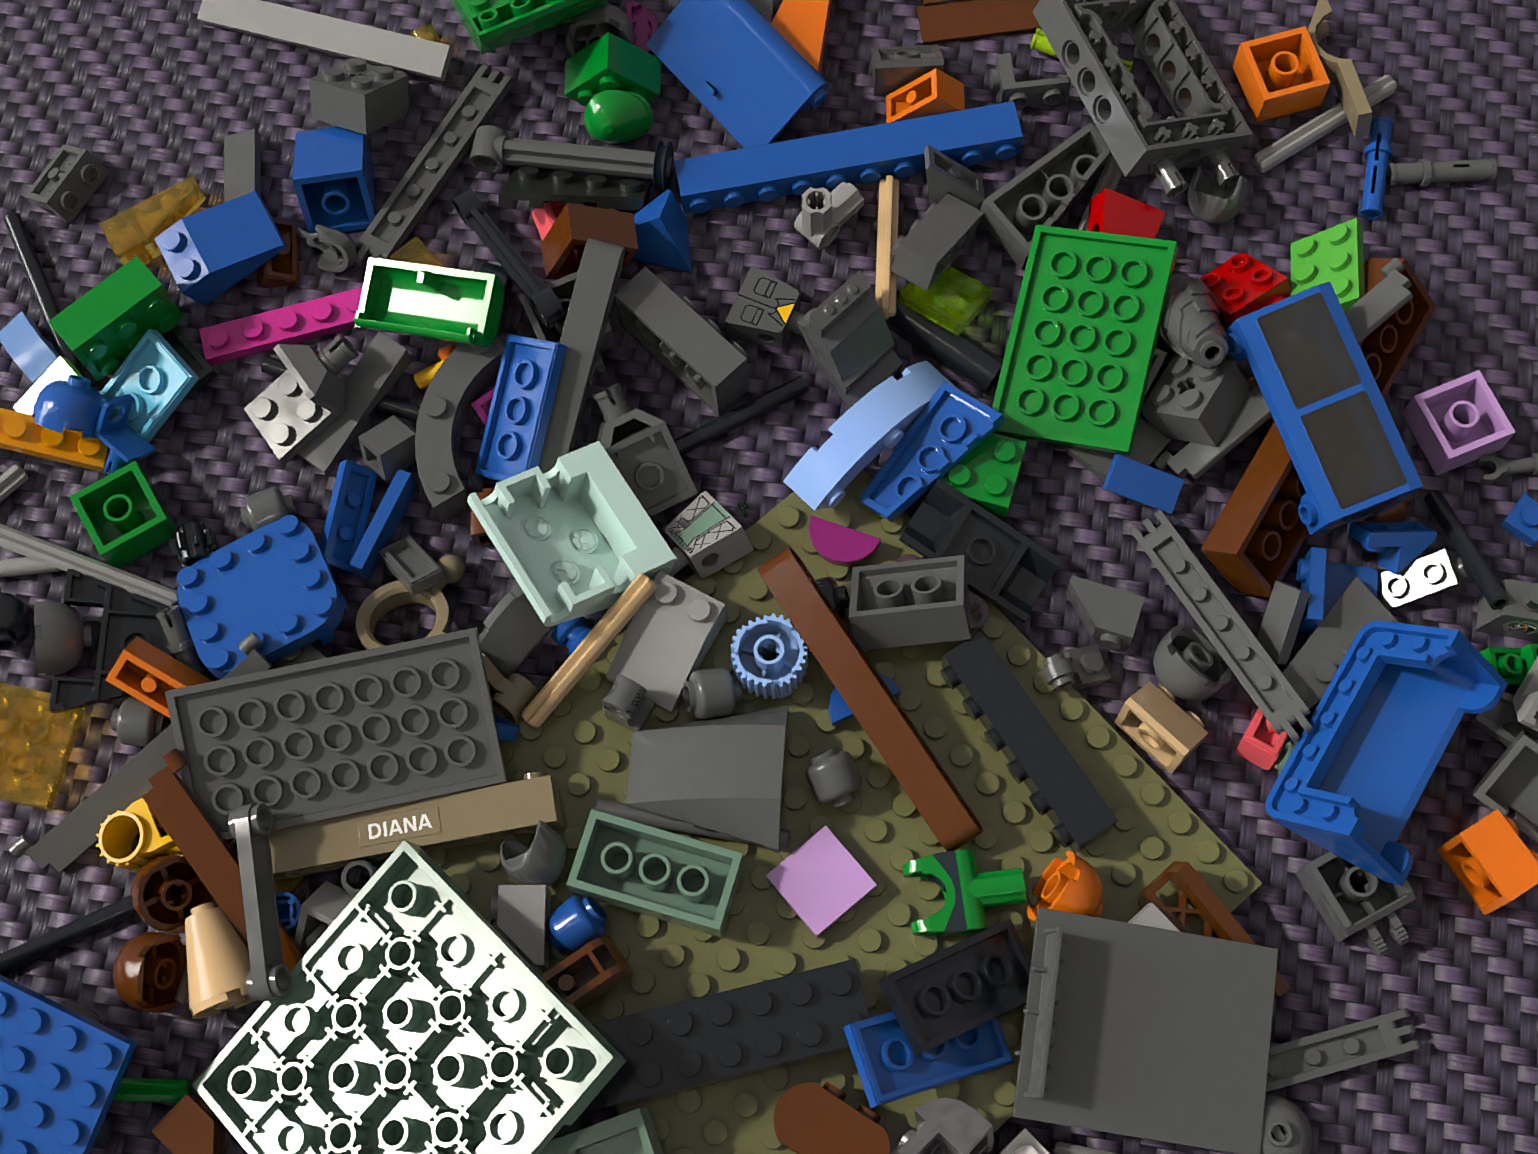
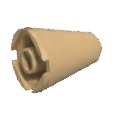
(215, 962)

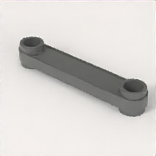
(268, 975)

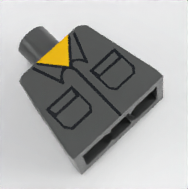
(764, 310)

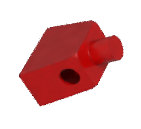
(1123, 215)

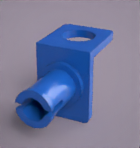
(121, 439)

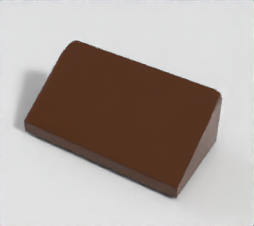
(283, 267)

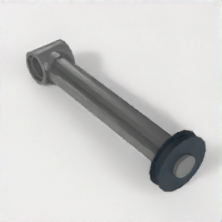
(496, 149)

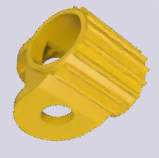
(120, 831)

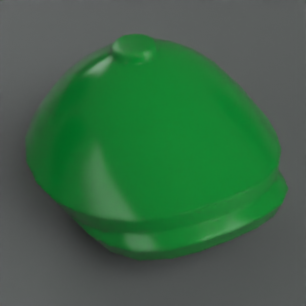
(617, 116)

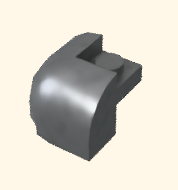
(947, 1128)

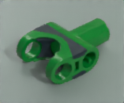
(964, 891)

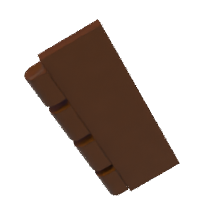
(974, 19)

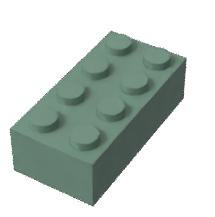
(656, 873)

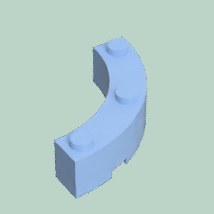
(862, 434)

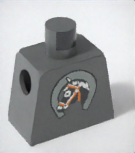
(1517, 618)

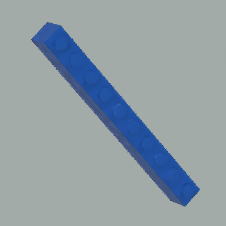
(846, 157)

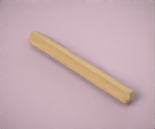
(886, 237)
(589, 650)

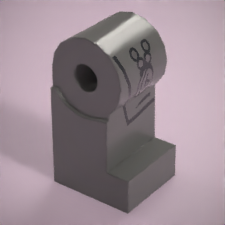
(628, 704)

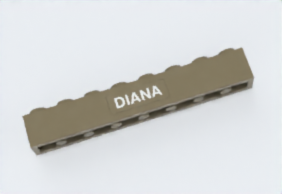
(430, 823)

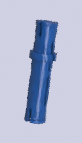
(1380, 134)

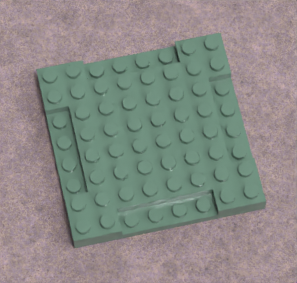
(409, 1036)

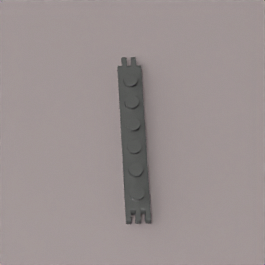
(434, 165)
(1223, 627)
(1338, 1050)

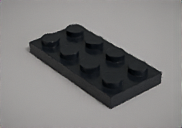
(959, 987)

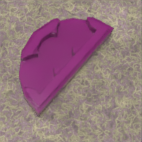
(644, 23)
(841, 544)

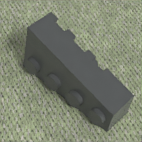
(1044, 192)

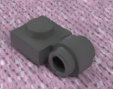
(1076, 667)

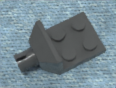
(303, 397)
(643, 453)

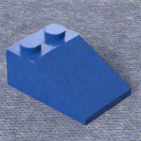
(220, 246)

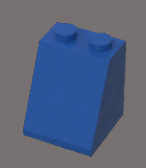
(334, 179)

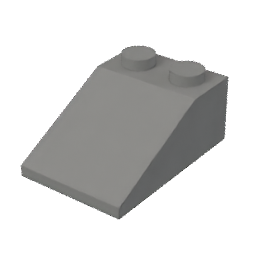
(668, 639)

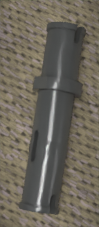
(1429, 172)

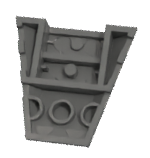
(714, 774)

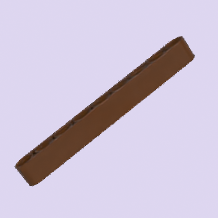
(870, 700)

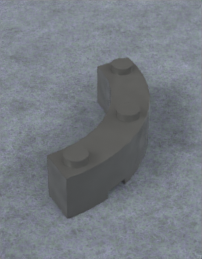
(442, 419)

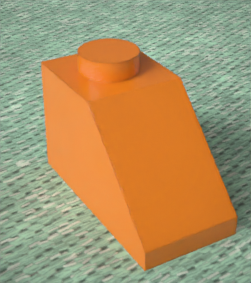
(925, 96)

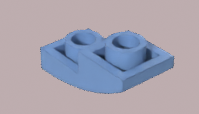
(28, 347)

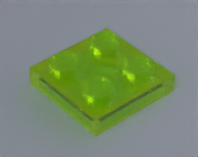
(950, 301)

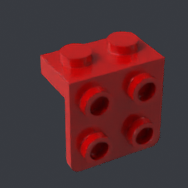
(1245, 286)

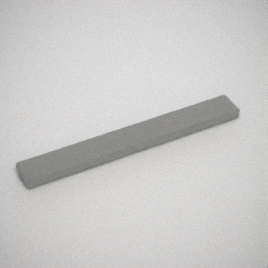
(329, 35)

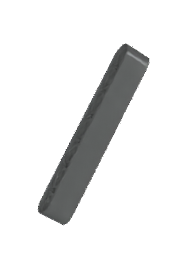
(583, 337)

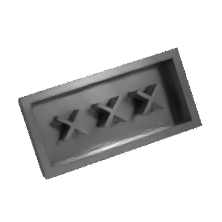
(683, 340)

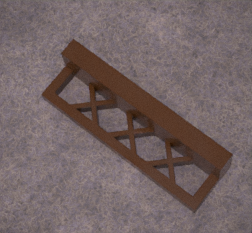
(1205, 904)

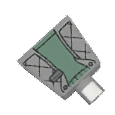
(706, 537)

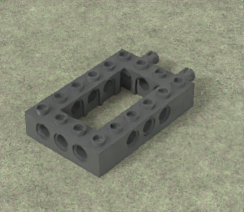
(1208, 120)

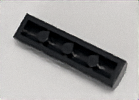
(954, 352)

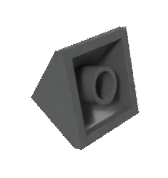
(901, 65)

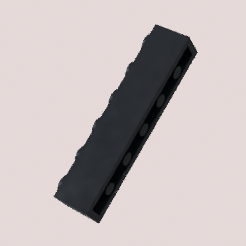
(1028, 743)

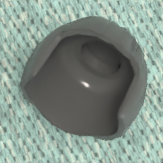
(1211, 202)
(540, 862)

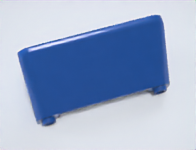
(1380, 741)

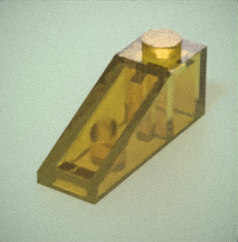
(134, 229)

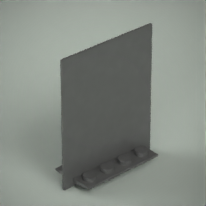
(1146, 1032)

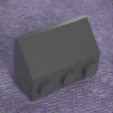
(910, 603)

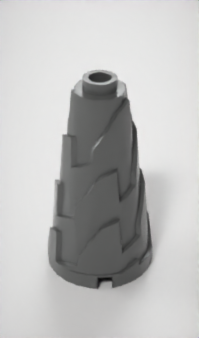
(1192, 322)

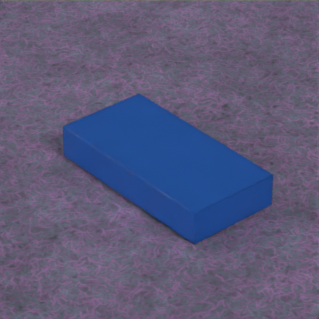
(1143, 484)

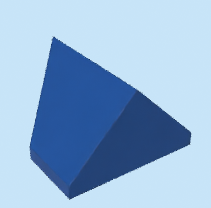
(663, 234)

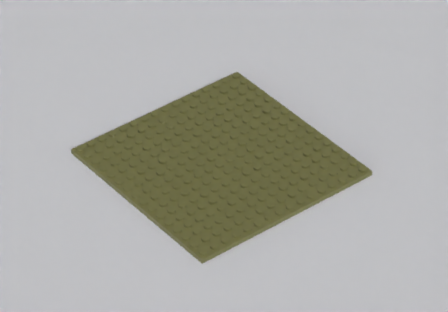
(877, 828)

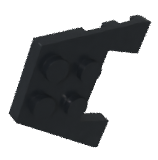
(122, 620)

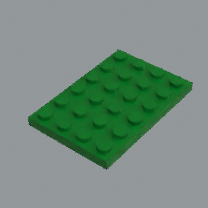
(1084, 338)

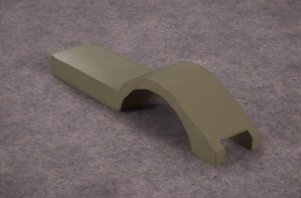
(1341, 75)

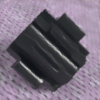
(192, 543)

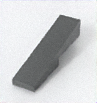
(365, 387)

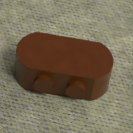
(588, 972)
(819, 1122)

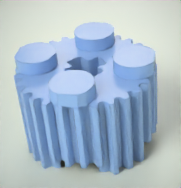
(772, 677)

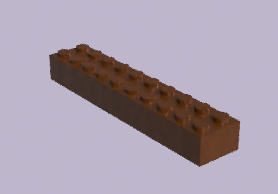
(1261, 521)

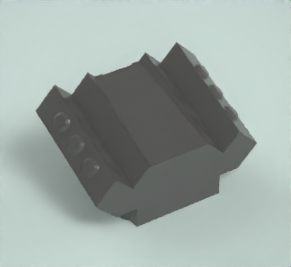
(851, 340)

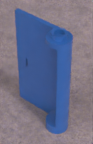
(747, 61)

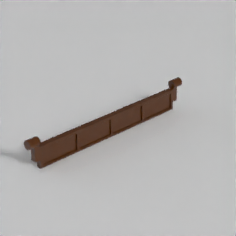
(205, 848)

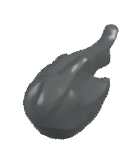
(337, 248)

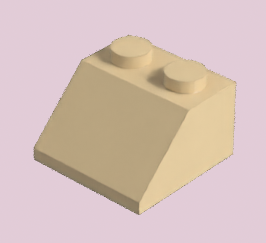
(1161, 726)

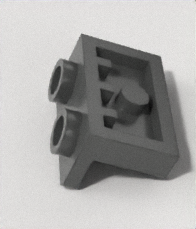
(67, 182)

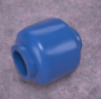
(576, 923)

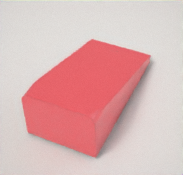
(1261, 742)

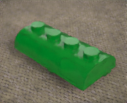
(430, 302)

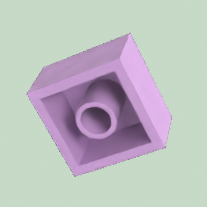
(1458, 422)

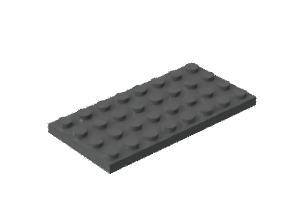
(341, 732)

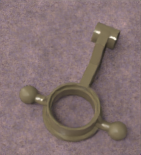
(507, 695)

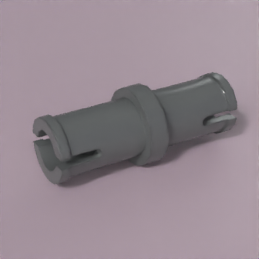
(180, 639)

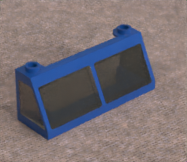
(1325, 408)

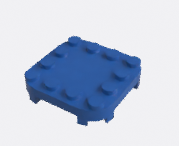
(261, 584)

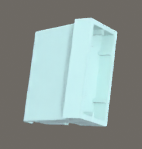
(572, 534)

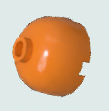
(1068, 887)

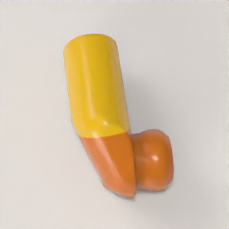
(425, 375)

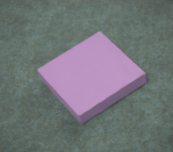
(821, 881)

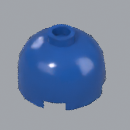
(69, 406)

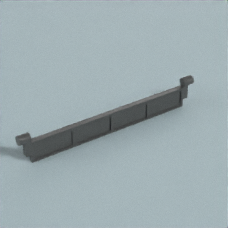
(1363, 318)
(79, 828)

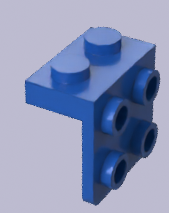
(1327, 584)

